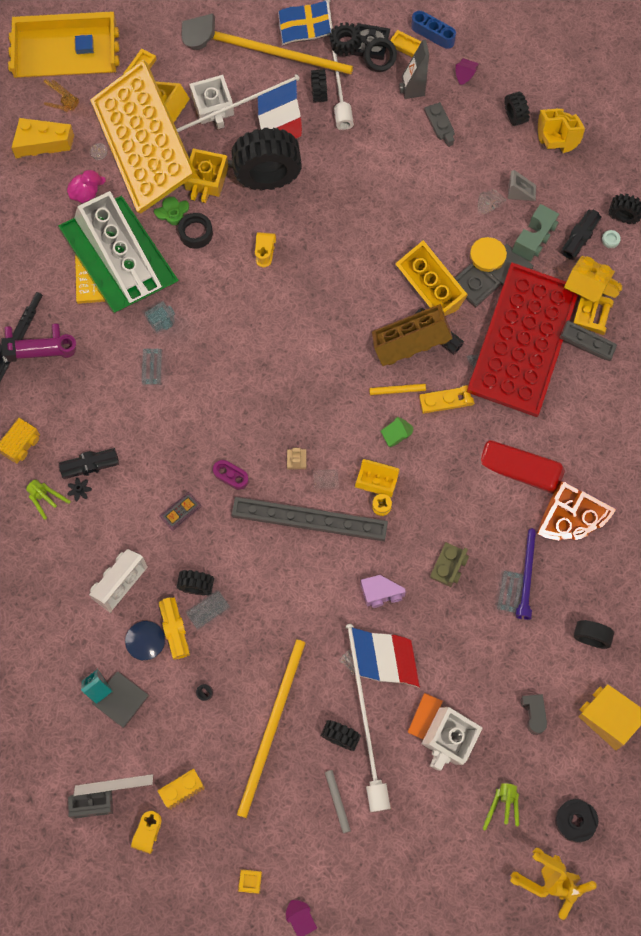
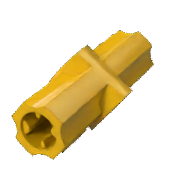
(174, 628)

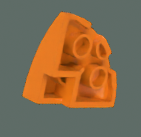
(573, 514)

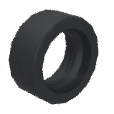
(392, 50)
(195, 242)
(594, 634)

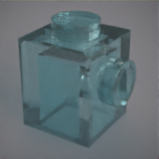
(160, 317)

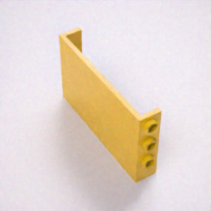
(47, 44)

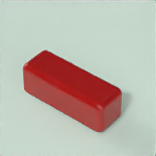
(522, 466)

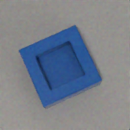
(84, 44)

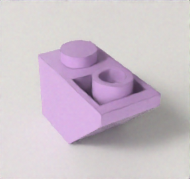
(379, 590)

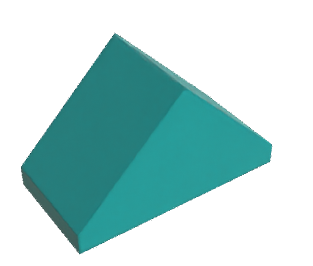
(95, 686)

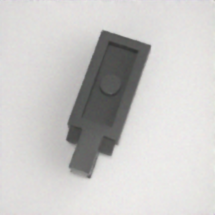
(440, 123)

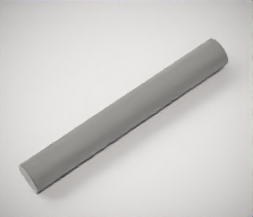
(337, 801)

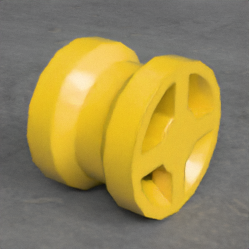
(381, 509)

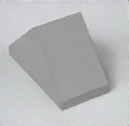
(521, 188)

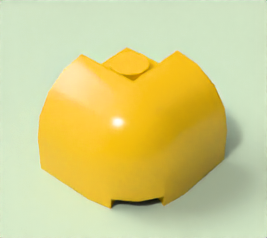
(559, 129)

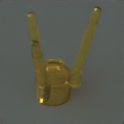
(68, 100)

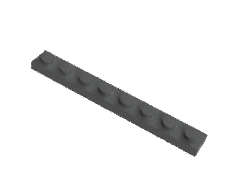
(309, 519)

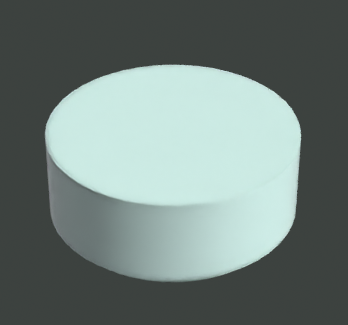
(611, 239)

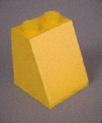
(611, 716)

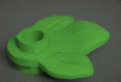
(172, 210)

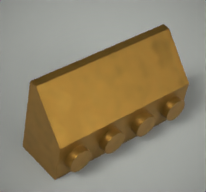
(411, 335)

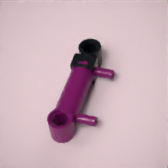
(33, 348)

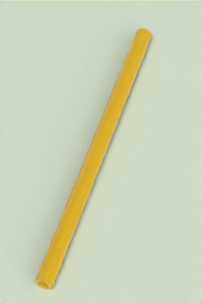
(281, 52)
(271, 729)

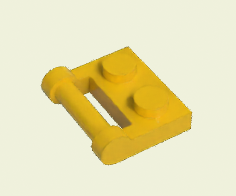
(586, 314)

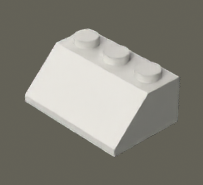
(118, 579)

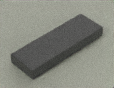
(588, 341)

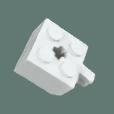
(210, 97)
(443, 745)

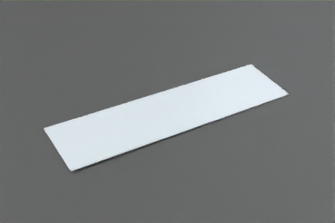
(113, 785)

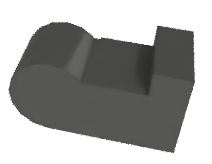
(536, 712)

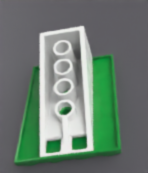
(116, 252)

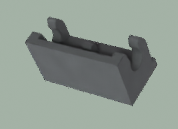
(90, 804)

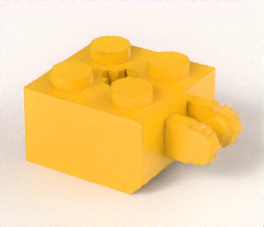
(210, 174)
(592, 280)

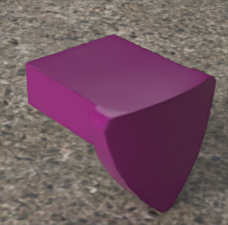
(465, 70)
(300, 918)

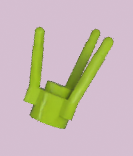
(39, 491)
(508, 795)

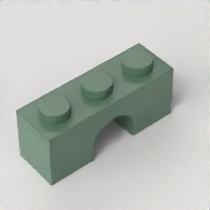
(530, 243)

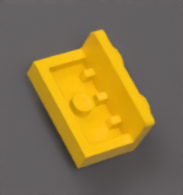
(377, 477)

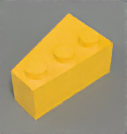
(41, 137)

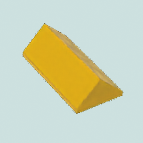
(432, 279)

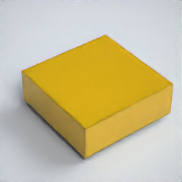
(250, 881)

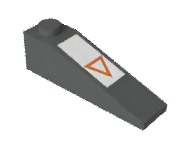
(415, 75)

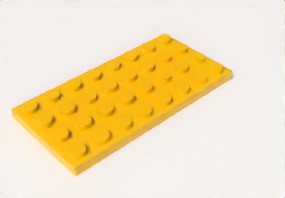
(142, 137)

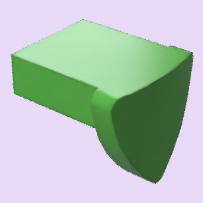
(397, 431)

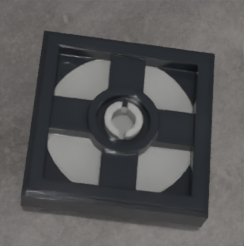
(369, 33)

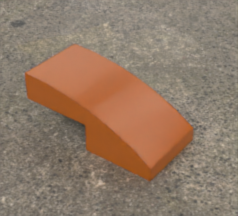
(424, 715)

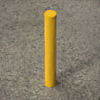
(397, 389)

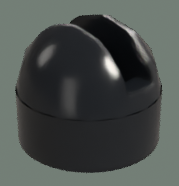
(201, 695)

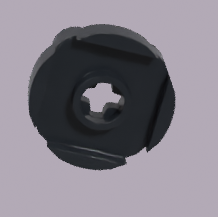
(581, 810)

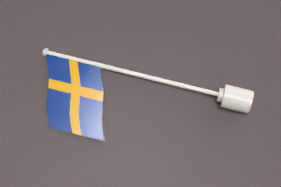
(310, 23)

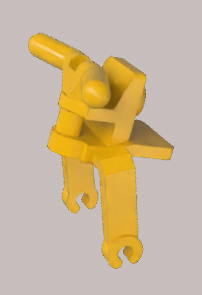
(557, 882)

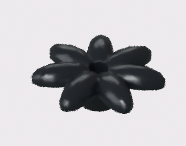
(77, 492)

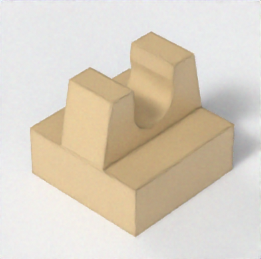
(296, 458)

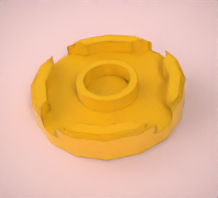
(488, 254)

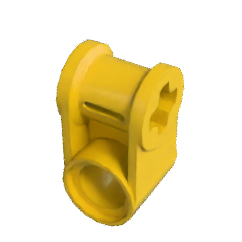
(264, 248)
(145, 835)

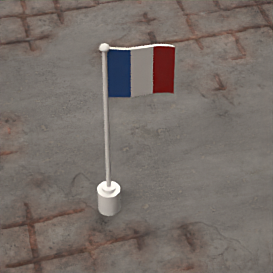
(276, 108)
(384, 660)

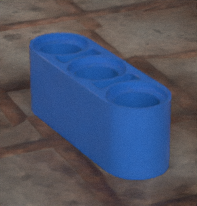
(433, 29)

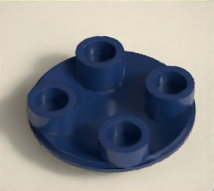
(145, 640)

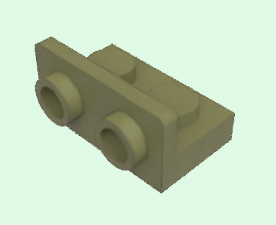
(448, 565)

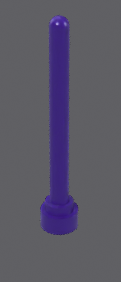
(524, 608)

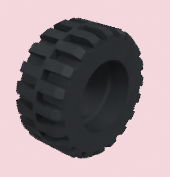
(266, 159)

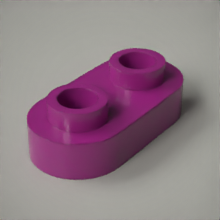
(232, 473)

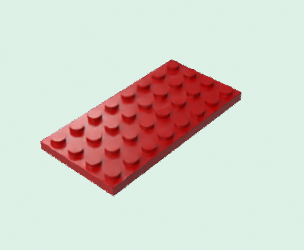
(523, 340)

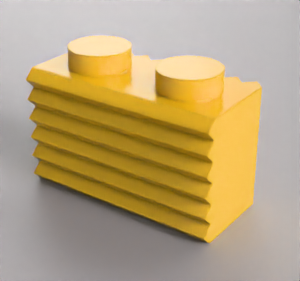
(18, 441)
(181, 789)

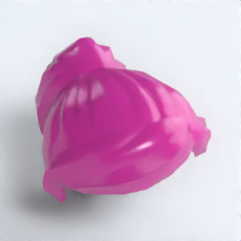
(85, 186)

